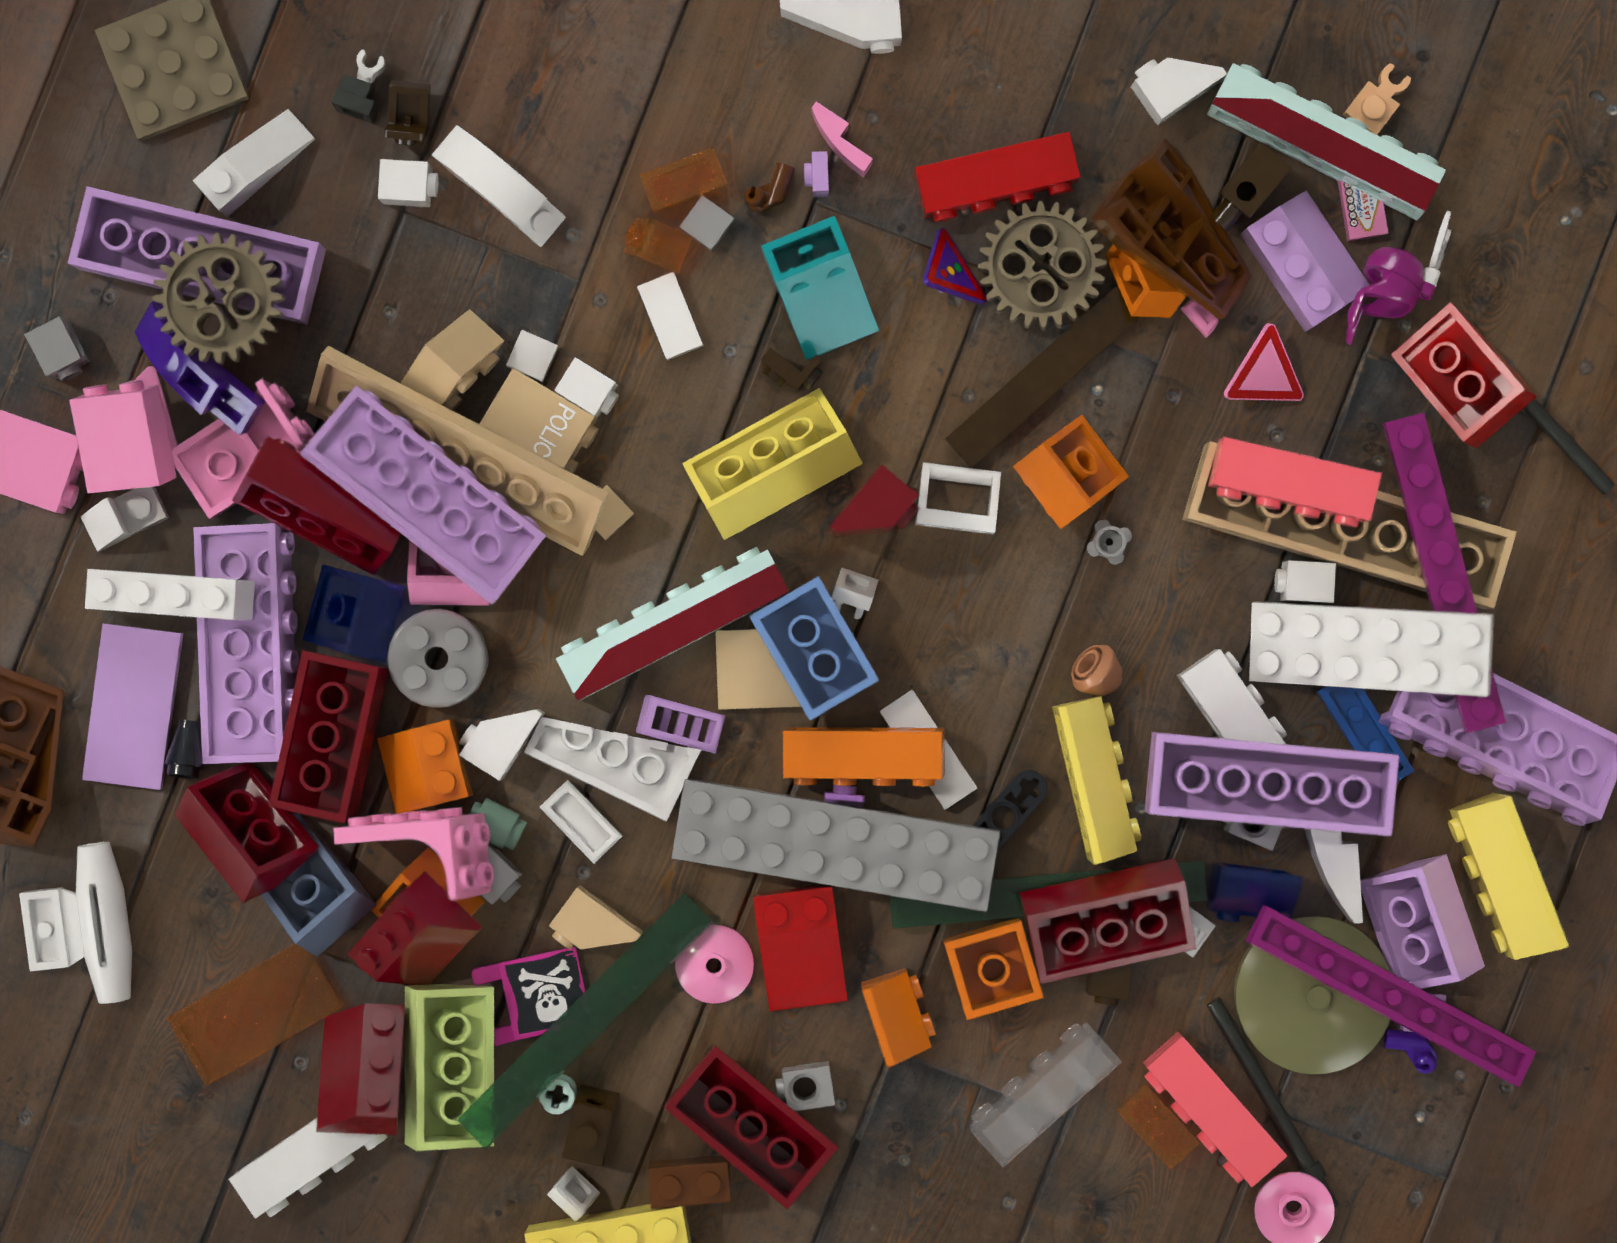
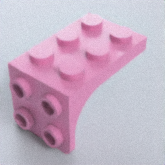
(219, 458)
(455, 837)

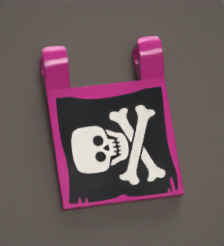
(535, 990)

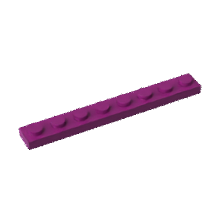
(1437, 545)
(1390, 996)

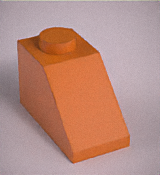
(1142, 290)

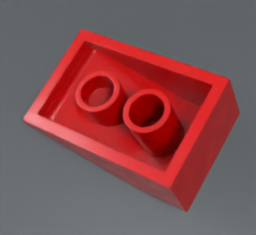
(1463, 376)
(800, 947)

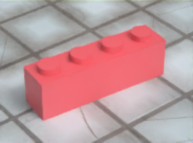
(1294, 480)
(1214, 1109)

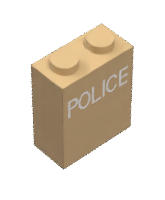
(540, 421)

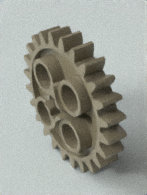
(1067, 240)
(248, 279)

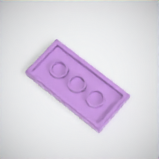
(132, 706)

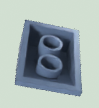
(319, 898)

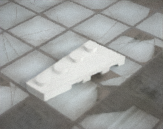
(624, 766)

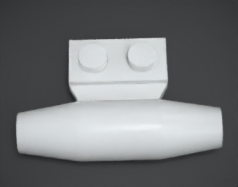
(84, 923)

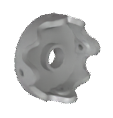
(465, 665)

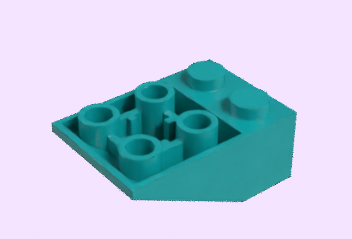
(820, 288)

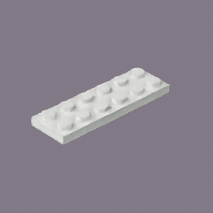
(1371, 648)

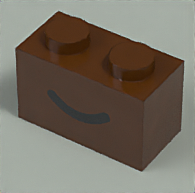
(689, 1181)

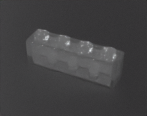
(1044, 1093)

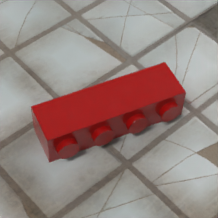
(997, 176)

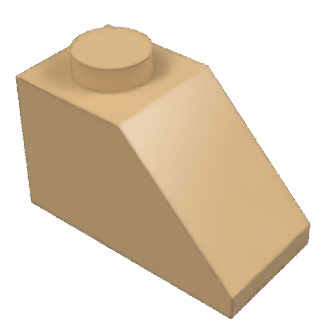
(591, 923)

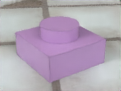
(817, 174)

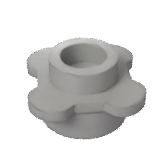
(1114, 552)

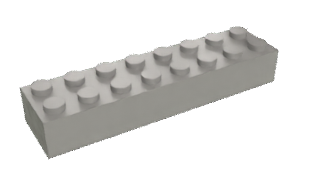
(835, 844)

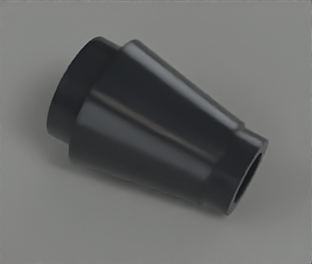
(185, 751)

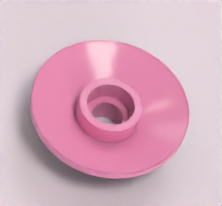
(736, 961)
(1306, 1224)

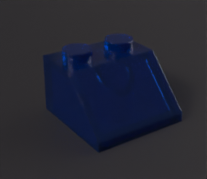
(353, 613)
(1245, 889)

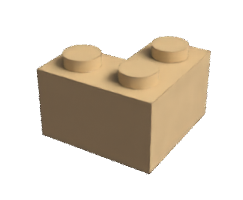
(453, 360)

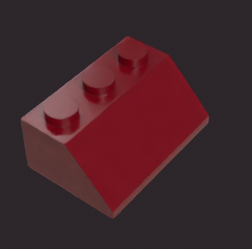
(877, 507)
(241, 834)
(415, 936)
(361, 1070)

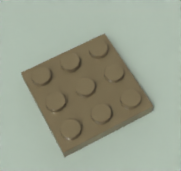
(171, 65)

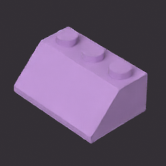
(1304, 260)
(1422, 923)

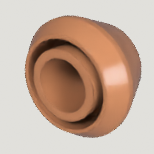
(1097, 671)

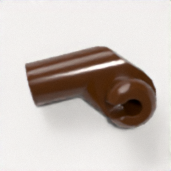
(772, 193)

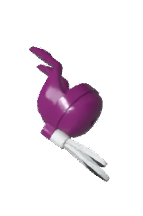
(1397, 281)

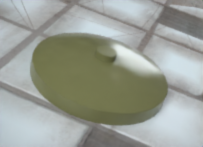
(1301, 1019)

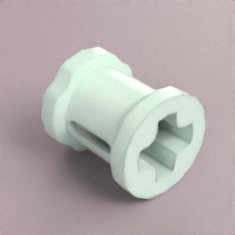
(569, 1089)

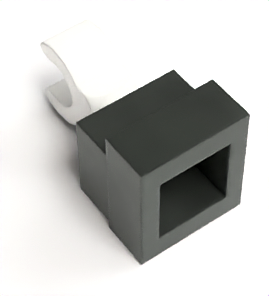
(356, 94)

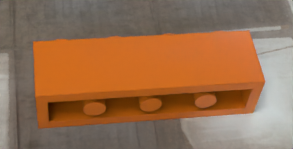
(864, 754)

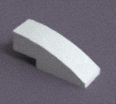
(1338, 870)

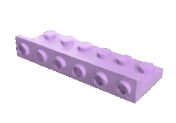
(424, 494)
(252, 663)
(1538, 751)

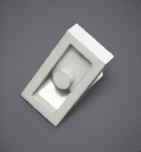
(123, 516)

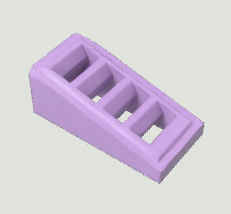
(647, 715)

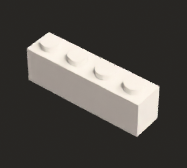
(169, 594)
(1227, 702)
(296, 1166)

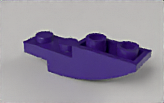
(199, 383)

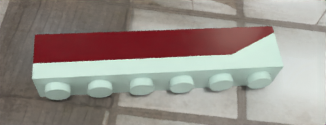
(1326, 141)
(672, 625)

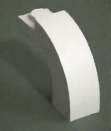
(499, 185)

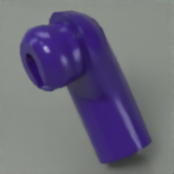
(1416, 1047)

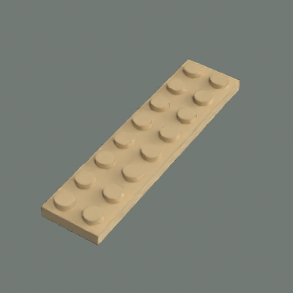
(534, 487)

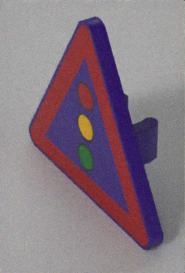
(949, 271)

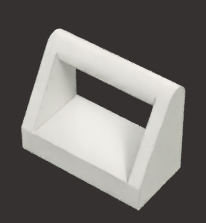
(958, 520)

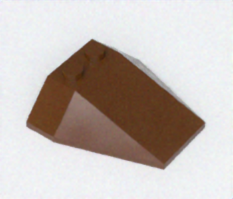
(1165, 225)
(27, 755)

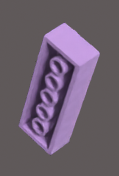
(134, 237)
(1271, 783)

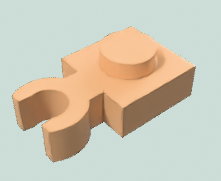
(1374, 103)

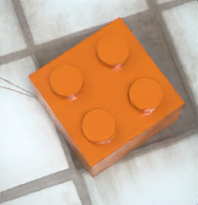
(993, 968)

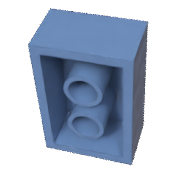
(814, 648)

